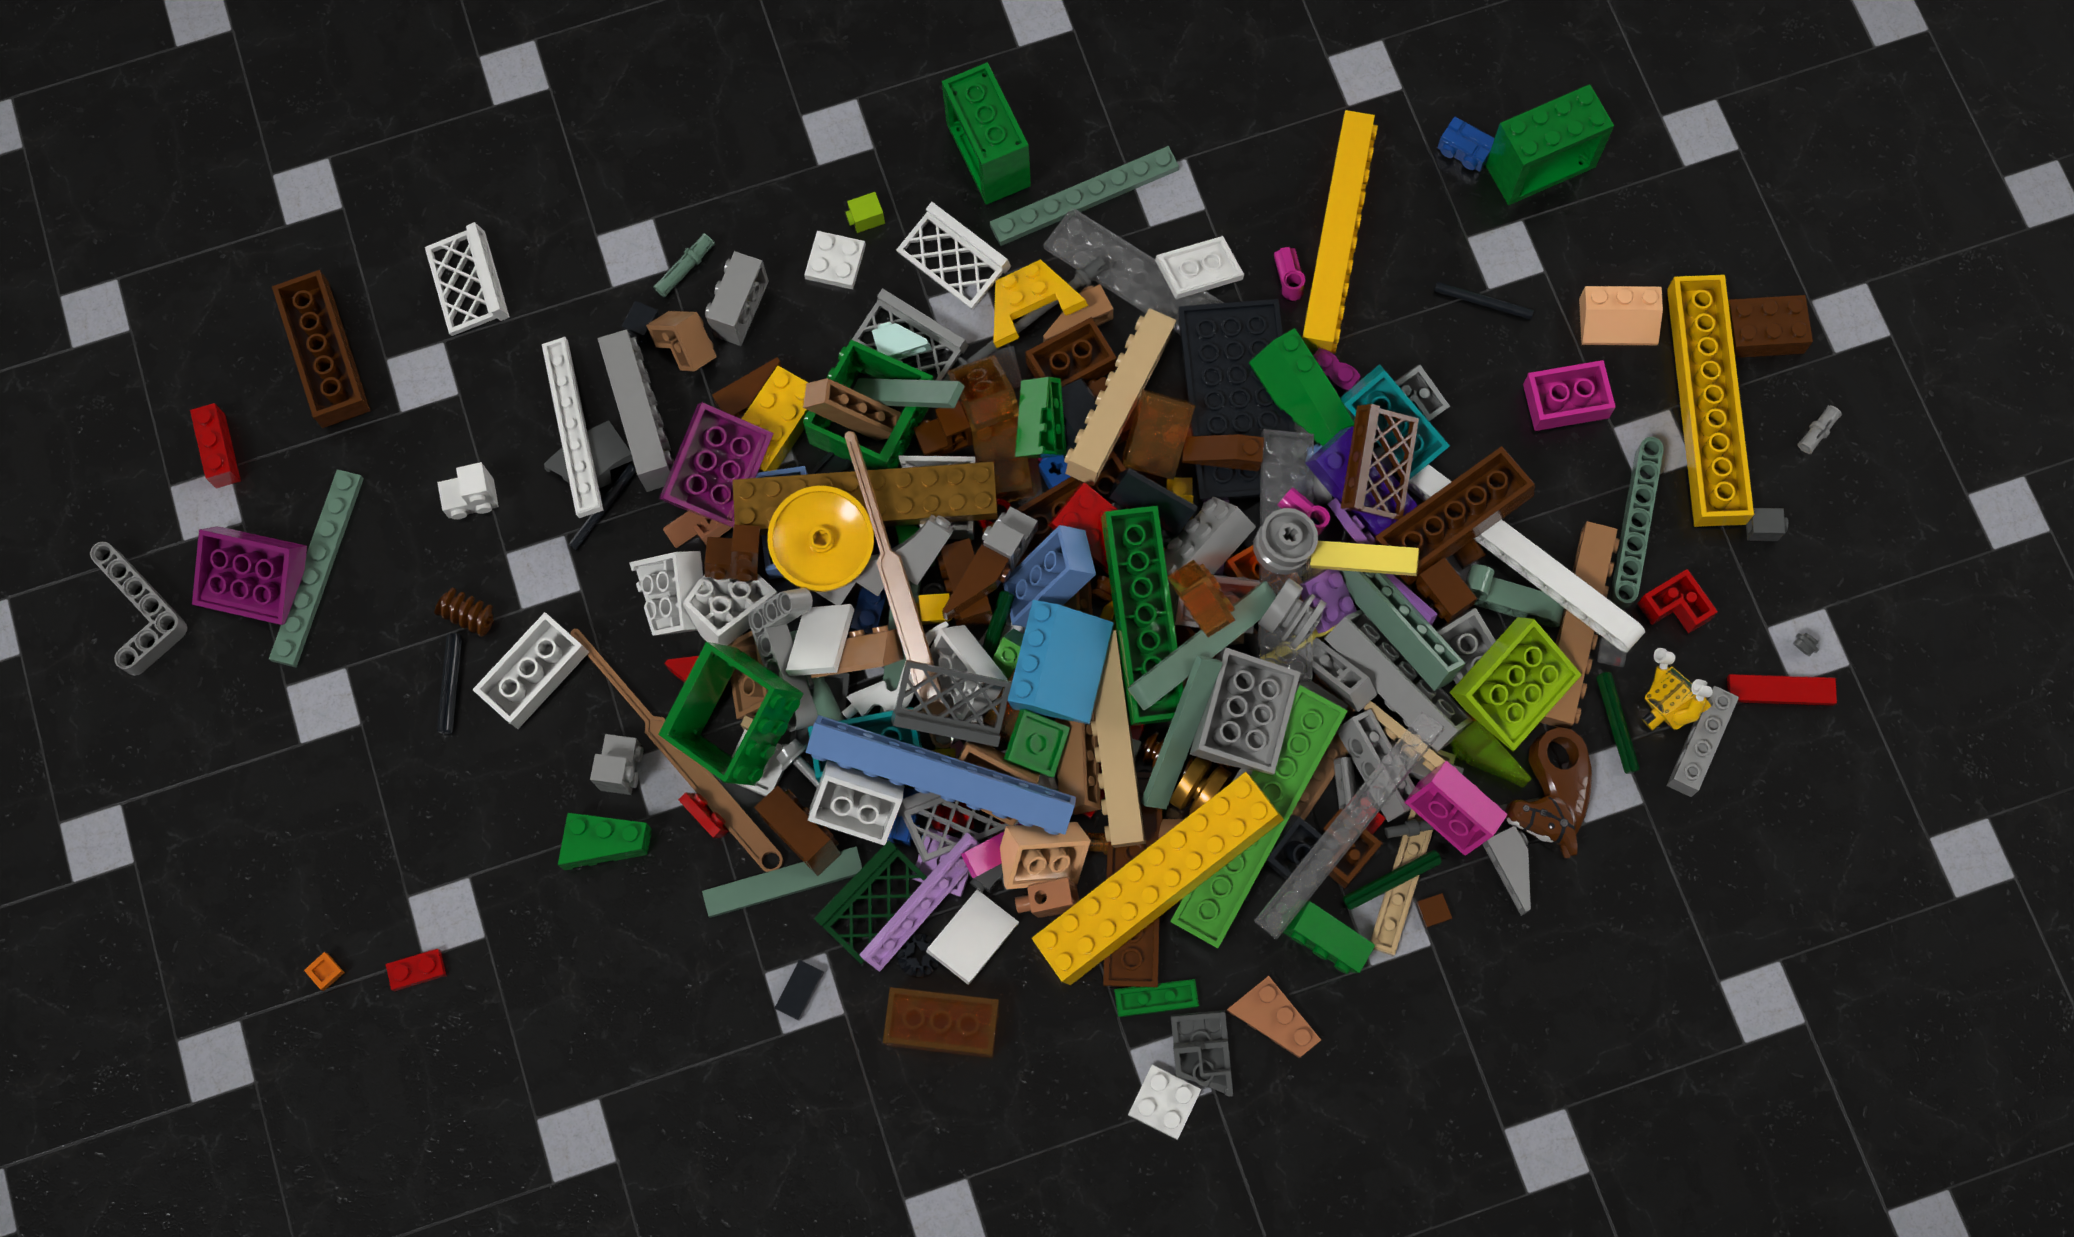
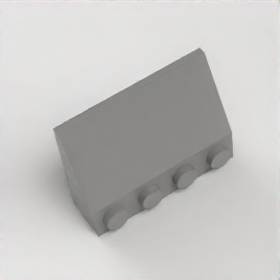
(1246, 713)

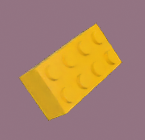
(781, 412)

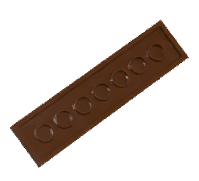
(1136, 960)

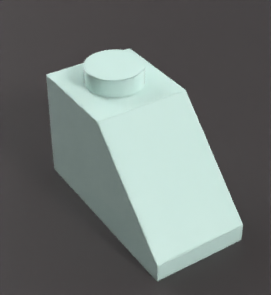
(898, 341)

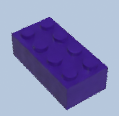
(1330, 467)

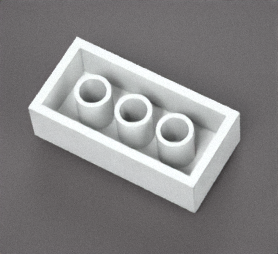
(531, 670)

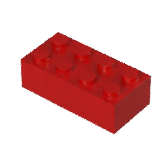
(1084, 512)

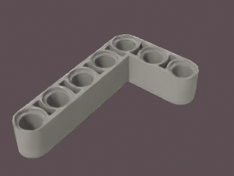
(144, 602)
(775, 645)

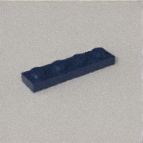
(868, 605)

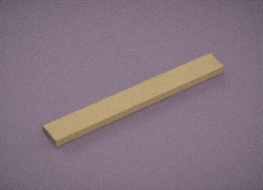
(1398, 900)

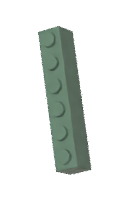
(1404, 627)

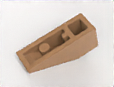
(1098, 308)

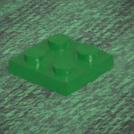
(1036, 743)

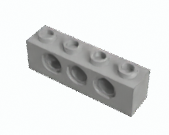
(1702, 743)
(1367, 748)

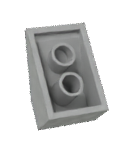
(1468, 638)

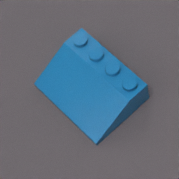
(1060, 662)

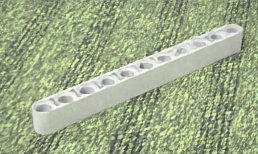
(1545, 572)

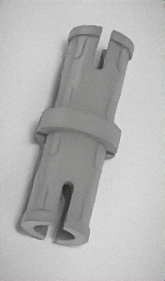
(1819, 429)

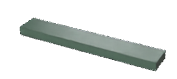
(911, 392)
(1181, 732)
(778, 884)

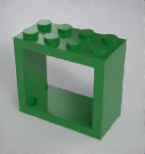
(986, 133)
(1548, 144)
(861, 359)
(699, 699)

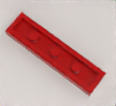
(1783, 689)

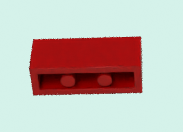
(215, 445)

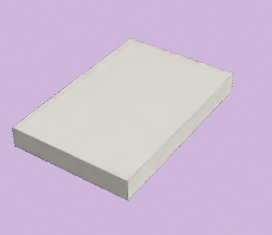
(1199, 267)
(820, 640)
(972, 937)

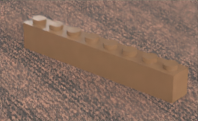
(1574, 636)

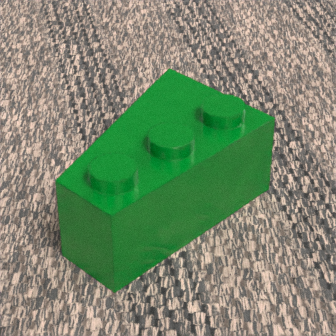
(1040, 419)
(601, 839)
(1329, 938)

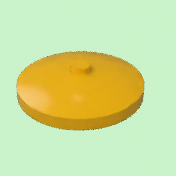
(820, 538)

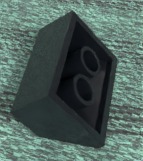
(1077, 403)
(1137, 491)

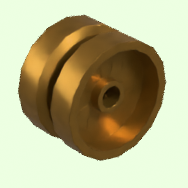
(1198, 786)

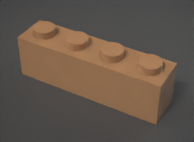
(850, 409)

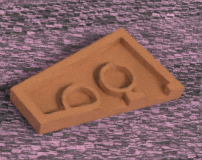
(1273, 1015)

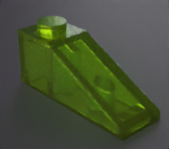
(1486, 753)

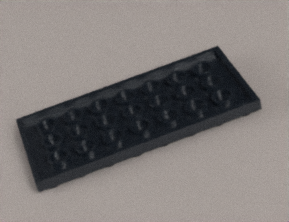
(1224, 388)

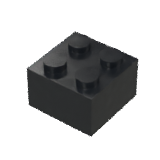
(1292, 846)

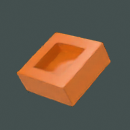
(324, 971)

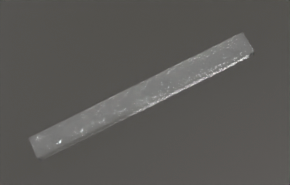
(1349, 825)

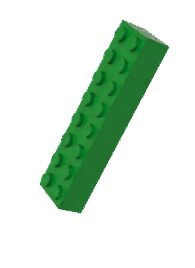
(1140, 603)

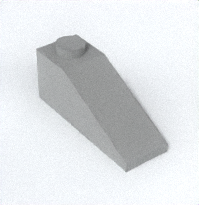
(1341, 676)
(1511, 861)

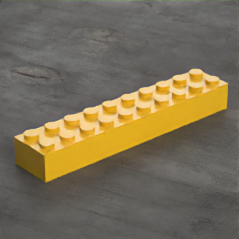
(1339, 232)
(1710, 401)
(1157, 879)

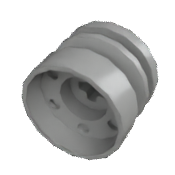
(1292, 613)

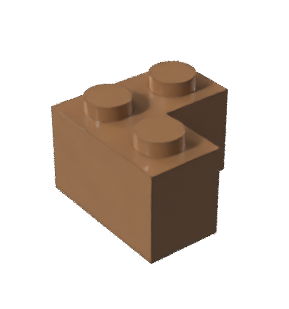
(685, 337)

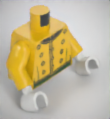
(1673, 696)

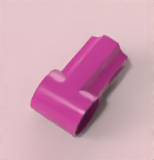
(1290, 272)
(1296, 500)

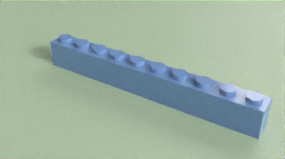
(941, 775)

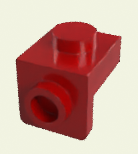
(958, 818)

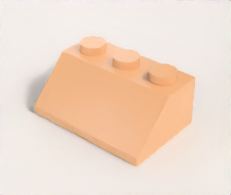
(1620, 315)
(1038, 857)

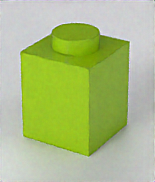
(865, 212)

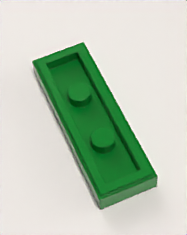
(1149, 1000)

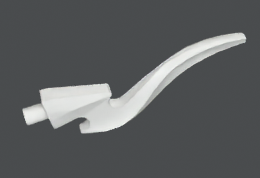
(877, 694)

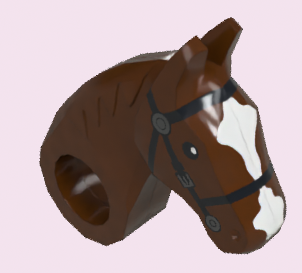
(1566, 792)

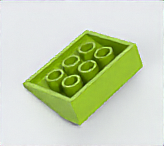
(1516, 682)

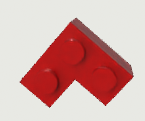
(1683, 598)

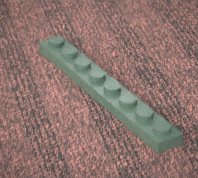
(1084, 195)
(318, 566)

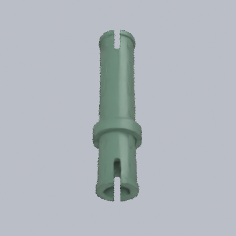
(691, 257)

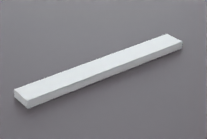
(572, 427)

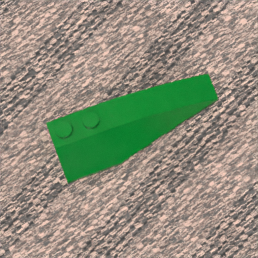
(1301, 387)

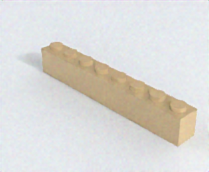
(1120, 397)
(1117, 755)

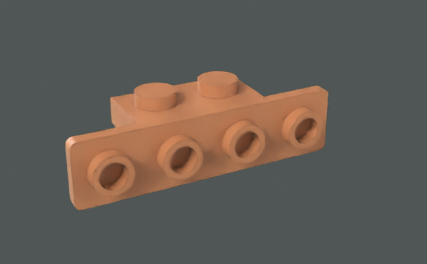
(693, 524)

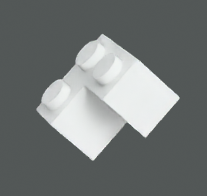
(468, 493)

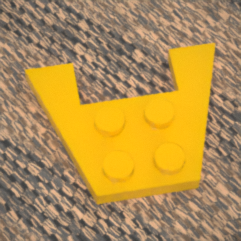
(1027, 291)

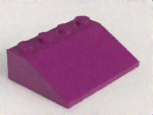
(710, 457)
(247, 574)

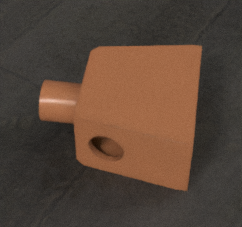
(1060, 897)

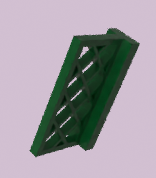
(857, 887)

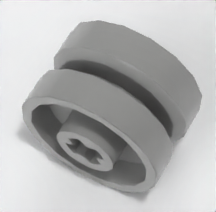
(1285, 541)

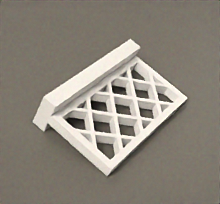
(964, 237)
(486, 273)

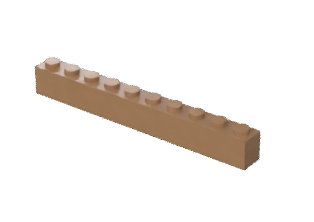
(1077, 765)

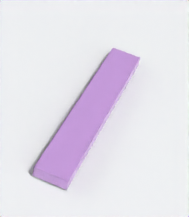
(918, 906)

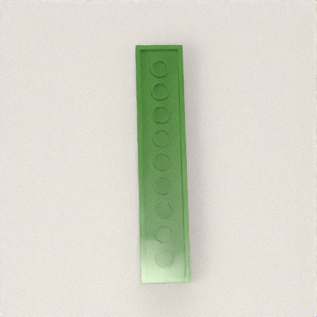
(1309, 731)

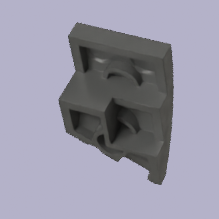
(607, 453)
(1202, 1049)

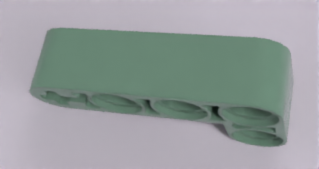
(1512, 598)

